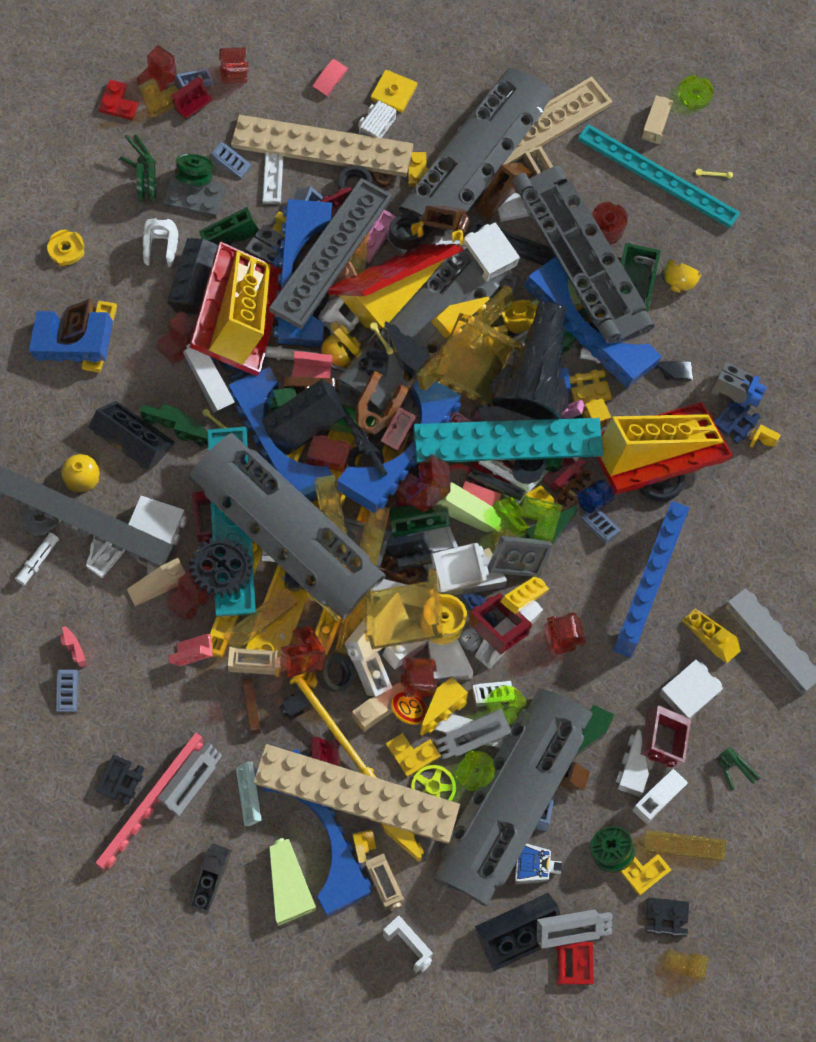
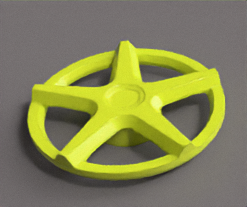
(434, 786)

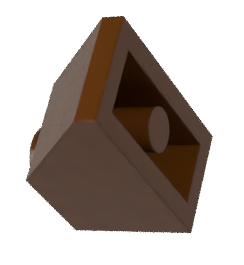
(575, 777)

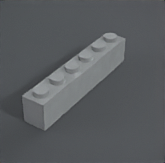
(773, 640)

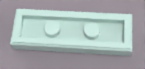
(248, 794)

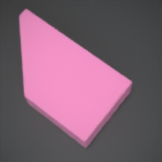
(574, 409)

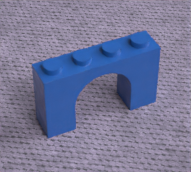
(90, 347)

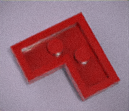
(114, 104)

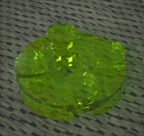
(692, 100)
(503, 694)
(466, 767)

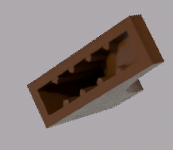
(500, 188)

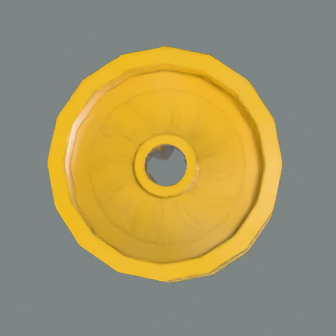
(453, 619)

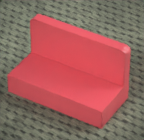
(312, 365)
(192, 650)

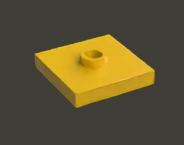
(394, 90)

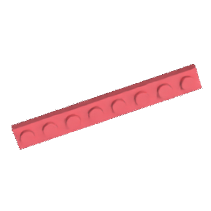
(146, 809)

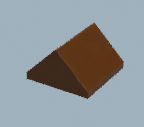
(76, 321)

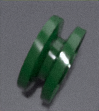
(193, 169)
(146, 182)
(612, 849)

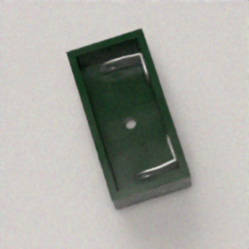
(641, 267)

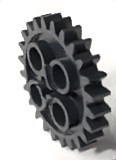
(220, 567)

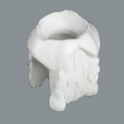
(156, 230)
(331, 313)

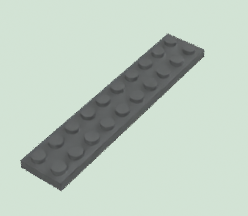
(330, 253)

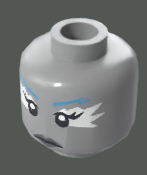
(470, 638)

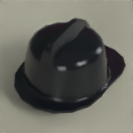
(528, 470)

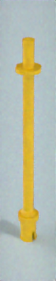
(332, 726)

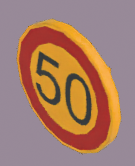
(408, 709)

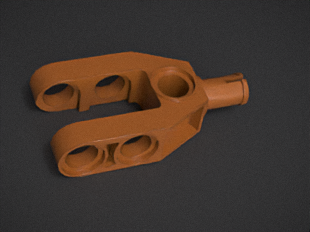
(389, 413)

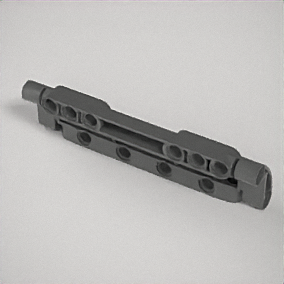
(479, 145)
(584, 255)
(415, 322)
(287, 523)
(513, 796)

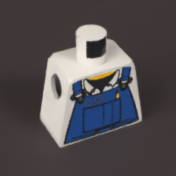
(535, 865)

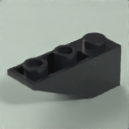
(407, 352)
(210, 877)

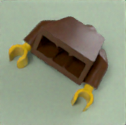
(443, 217)

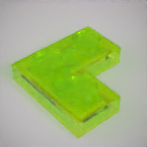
(509, 511)
(546, 514)

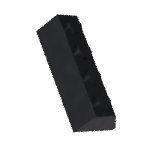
(192, 276)
(304, 417)
(130, 434)
(515, 931)

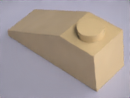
(157, 582)
(375, 708)

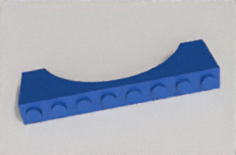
(302, 222)
(623, 360)
(251, 401)
(366, 484)
(651, 579)
(345, 881)

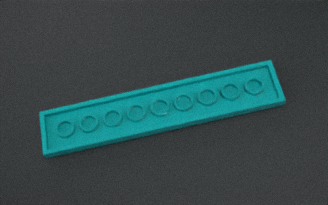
(508, 440)
(224, 527)

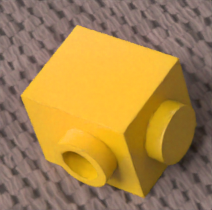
(597, 409)

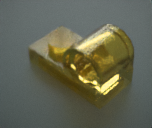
(687, 965)

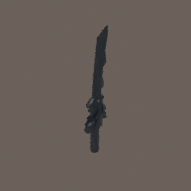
(363, 443)

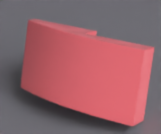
(330, 77)
(483, 494)
(72, 643)

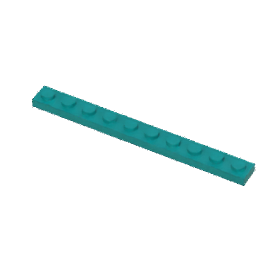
(659, 176)

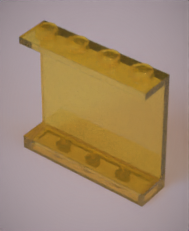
(473, 358)
(404, 613)

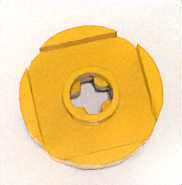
(69, 256)

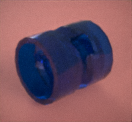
(595, 496)

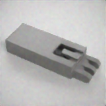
(480, 730)
(184, 784)
(562, 928)

